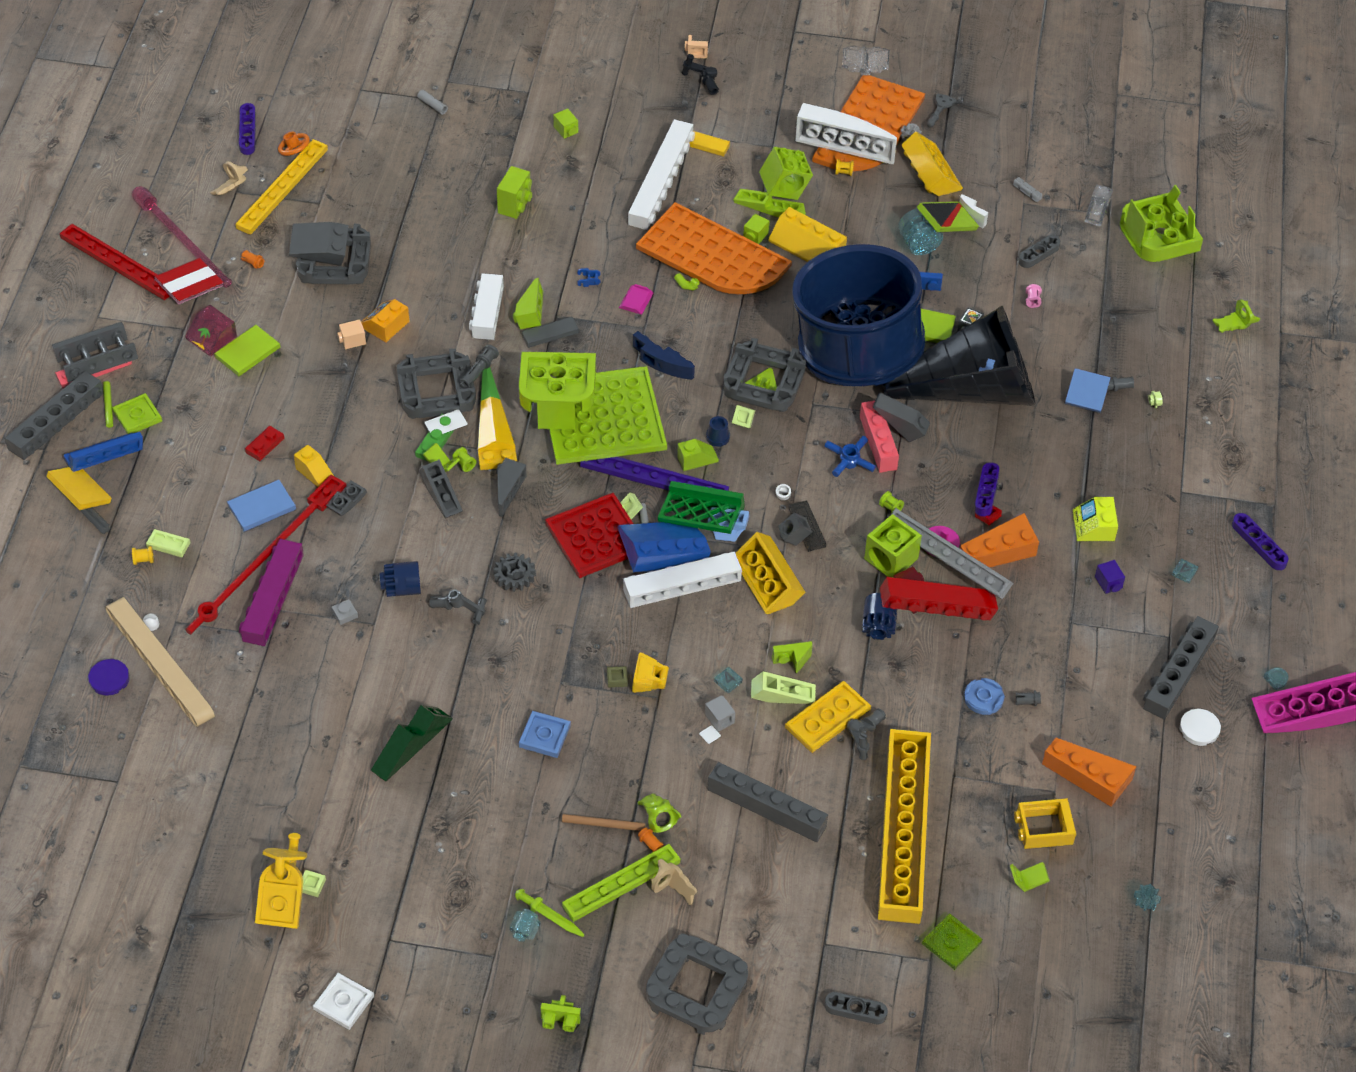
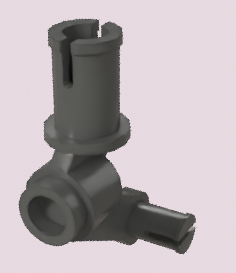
(457, 600)
(859, 728)

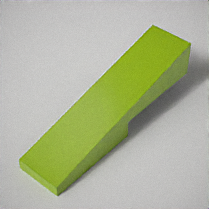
(764, 203)

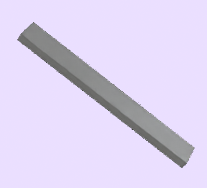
(958, 558)

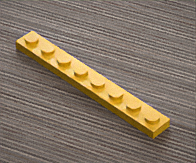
(281, 187)

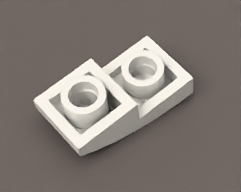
(976, 213)

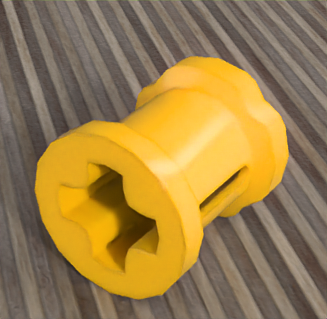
(841, 167)
(142, 555)

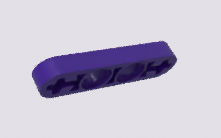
(249, 128)
(987, 489)
(1263, 539)

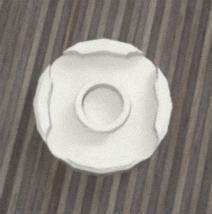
(1200, 727)

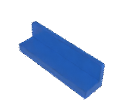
(104, 451)

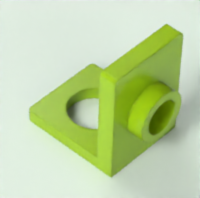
(435, 453)
(1030, 877)

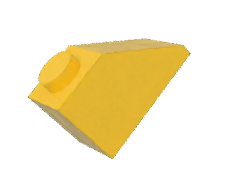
(312, 465)

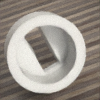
(783, 489)
(151, 621)

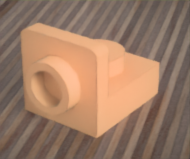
(696, 48)

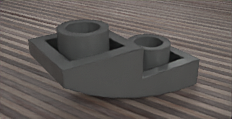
(347, 499)

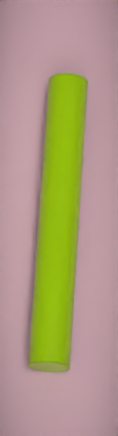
(108, 404)

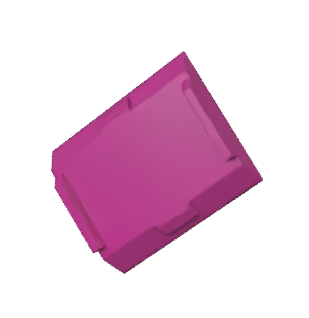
(636, 299)

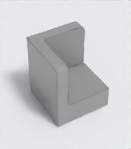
(720, 713)

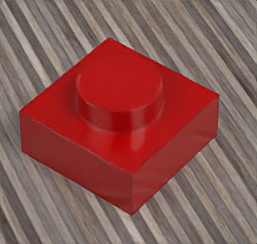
(996, 513)

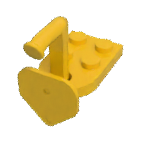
(279, 896)

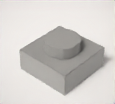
(344, 612)

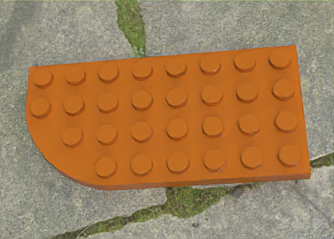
(880, 104)
(712, 253)

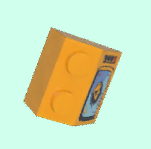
(386, 319)

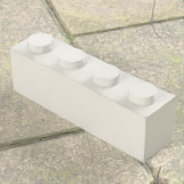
(487, 306)

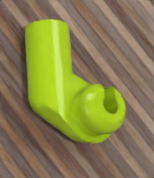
(684, 284)

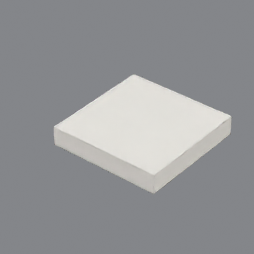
(343, 1001)

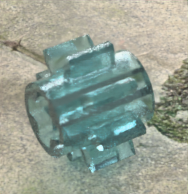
(1147, 897)

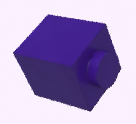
(1110, 576)

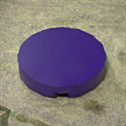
(108, 677)

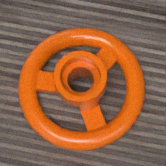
(292, 141)

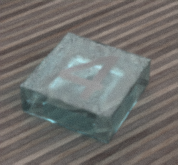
(1185, 570)
(728, 680)

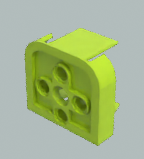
(1161, 211)
(557, 396)

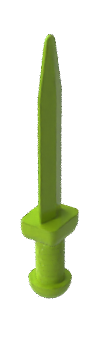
(537, 905)

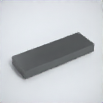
(550, 332)

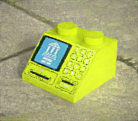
(1096, 520)

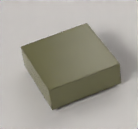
(617, 676)

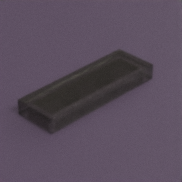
(815, 539)

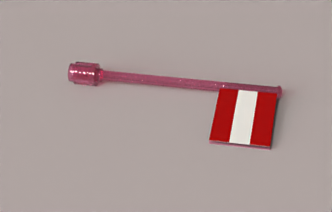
(188, 279)

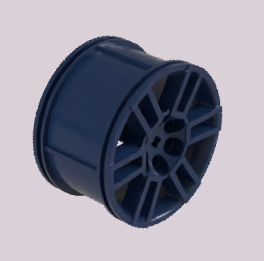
(864, 345)

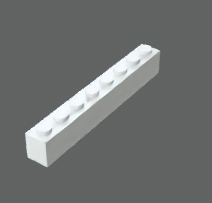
(661, 175)

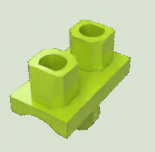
(562, 1012)

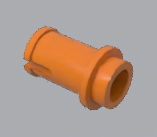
(255, 260)
(646, 836)

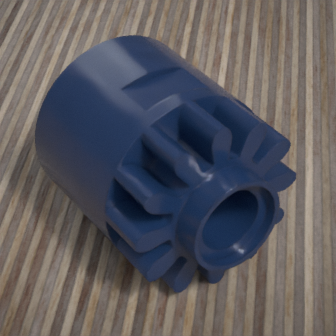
(401, 579)
(878, 620)

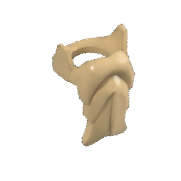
(236, 178)
(674, 877)

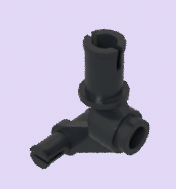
(707, 73)

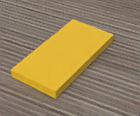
(827, 716)

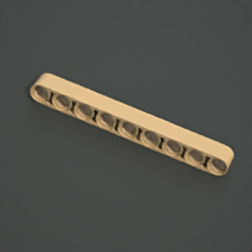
(160, 662)

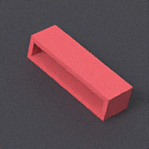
(879, 438)

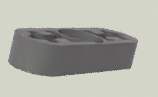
(1035, 257)
(848, 1013)

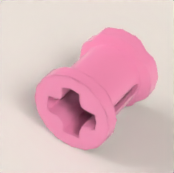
(1033, 296)

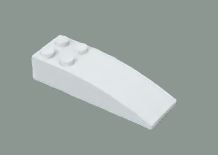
(844, 134)

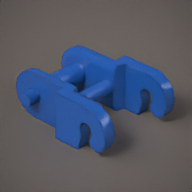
(589, 273)

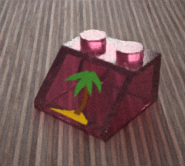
(211, 330)

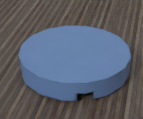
(984, 696)

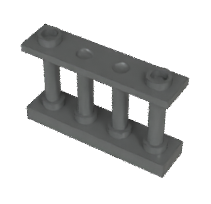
(93, 341)

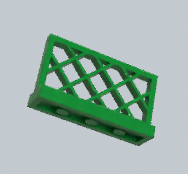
(704, 497)

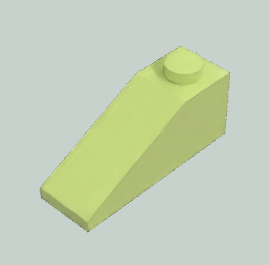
(781, 689)

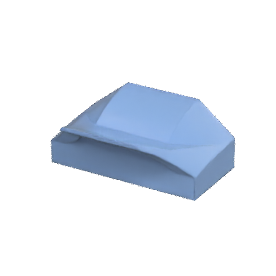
(739, 527)

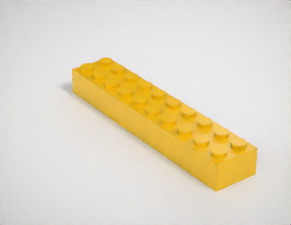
(904, 827)

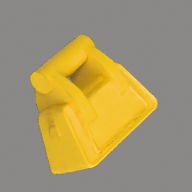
(645, 673)

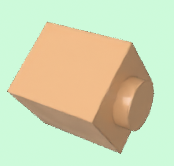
(351, 334)

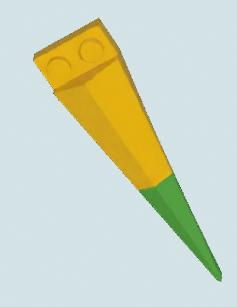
(495, 436)

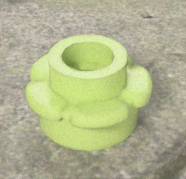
(1155, 399)

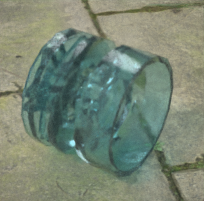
(919, 233)

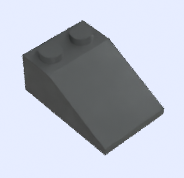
(319, 242)

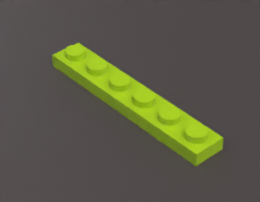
(618, 883)

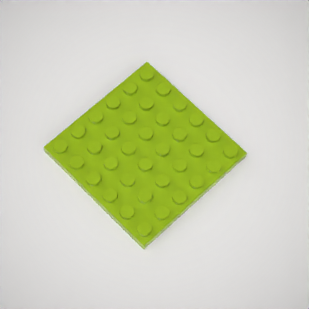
(618, 423)

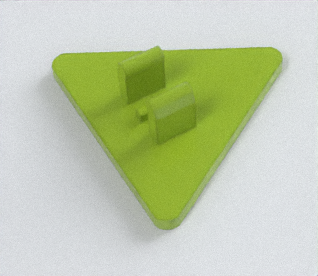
(764, 379)

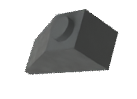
(904, 419)
(510, 478)
(440, 488)

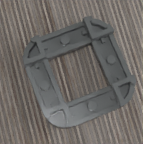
(354, 274)
(750, 351)
(430, 407)
(684, 1009)

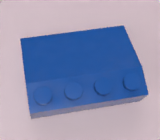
(662, 545)

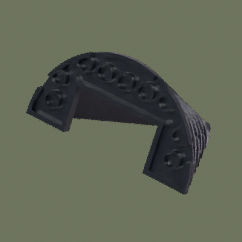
(952, 367)

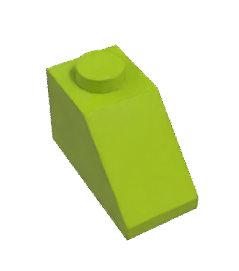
(695, 454)

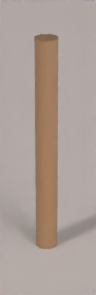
(603, 822)

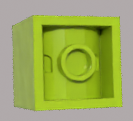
(786, 173)
(892, 546)

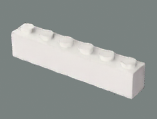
(682, 579)

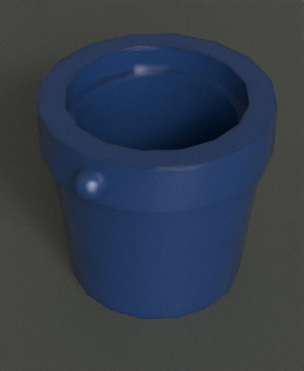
(718, 432)

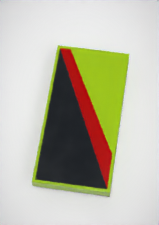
(947, 216)

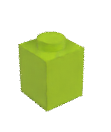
(565, 123)
(756, 228)

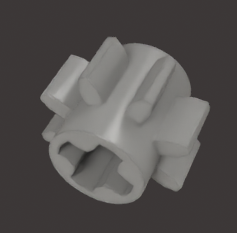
(908, 130)

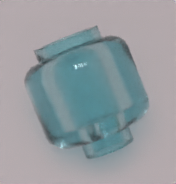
(525, 925)

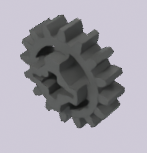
(514, 572)

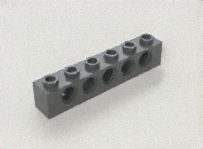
(54, 415)
(1180, 667)

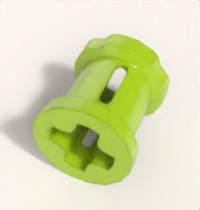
(465, 459)
(890, 502)

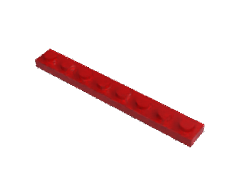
(113, 259)

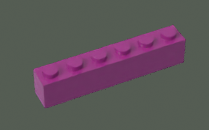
(271, 592)

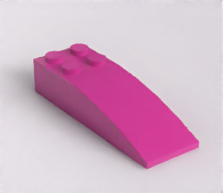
(1308, 706)

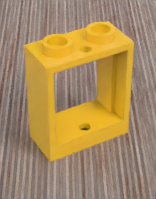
(1043, 808)

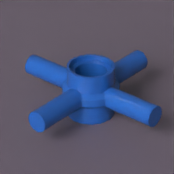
(850, 456)

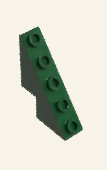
(409, 740)

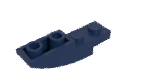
(665, 360)

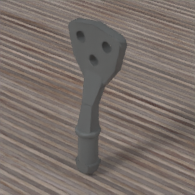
(942, 102)

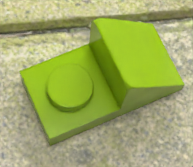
(796, 653)

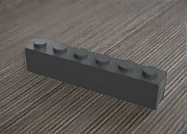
(767, 802)

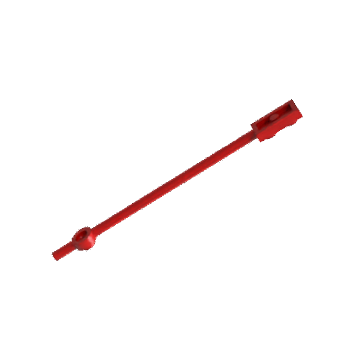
(317, 500)

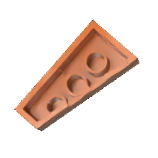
(1004, 543)
(1089, 770)

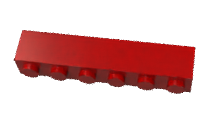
(938, 598)

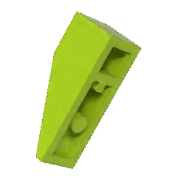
(529, 307)

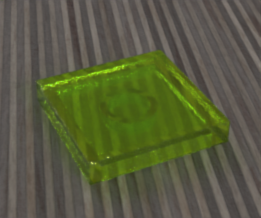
(952, 941)

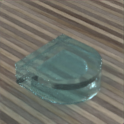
(1276, 678)

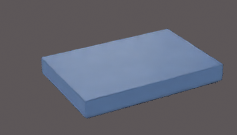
(261, 505)

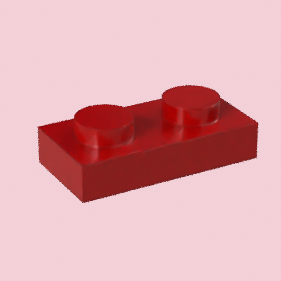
(264, 443)

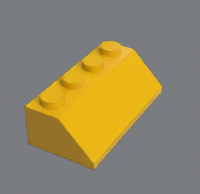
(930, 165)
(804, 235)
(768, 574)

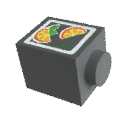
(969, 317)

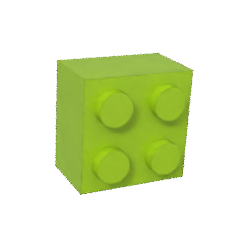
(514, 192)

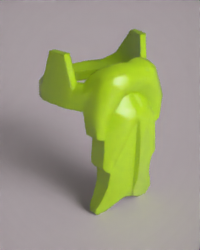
(1238, 319)
(654, 806)

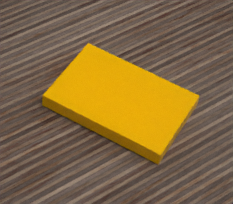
(79, 488)

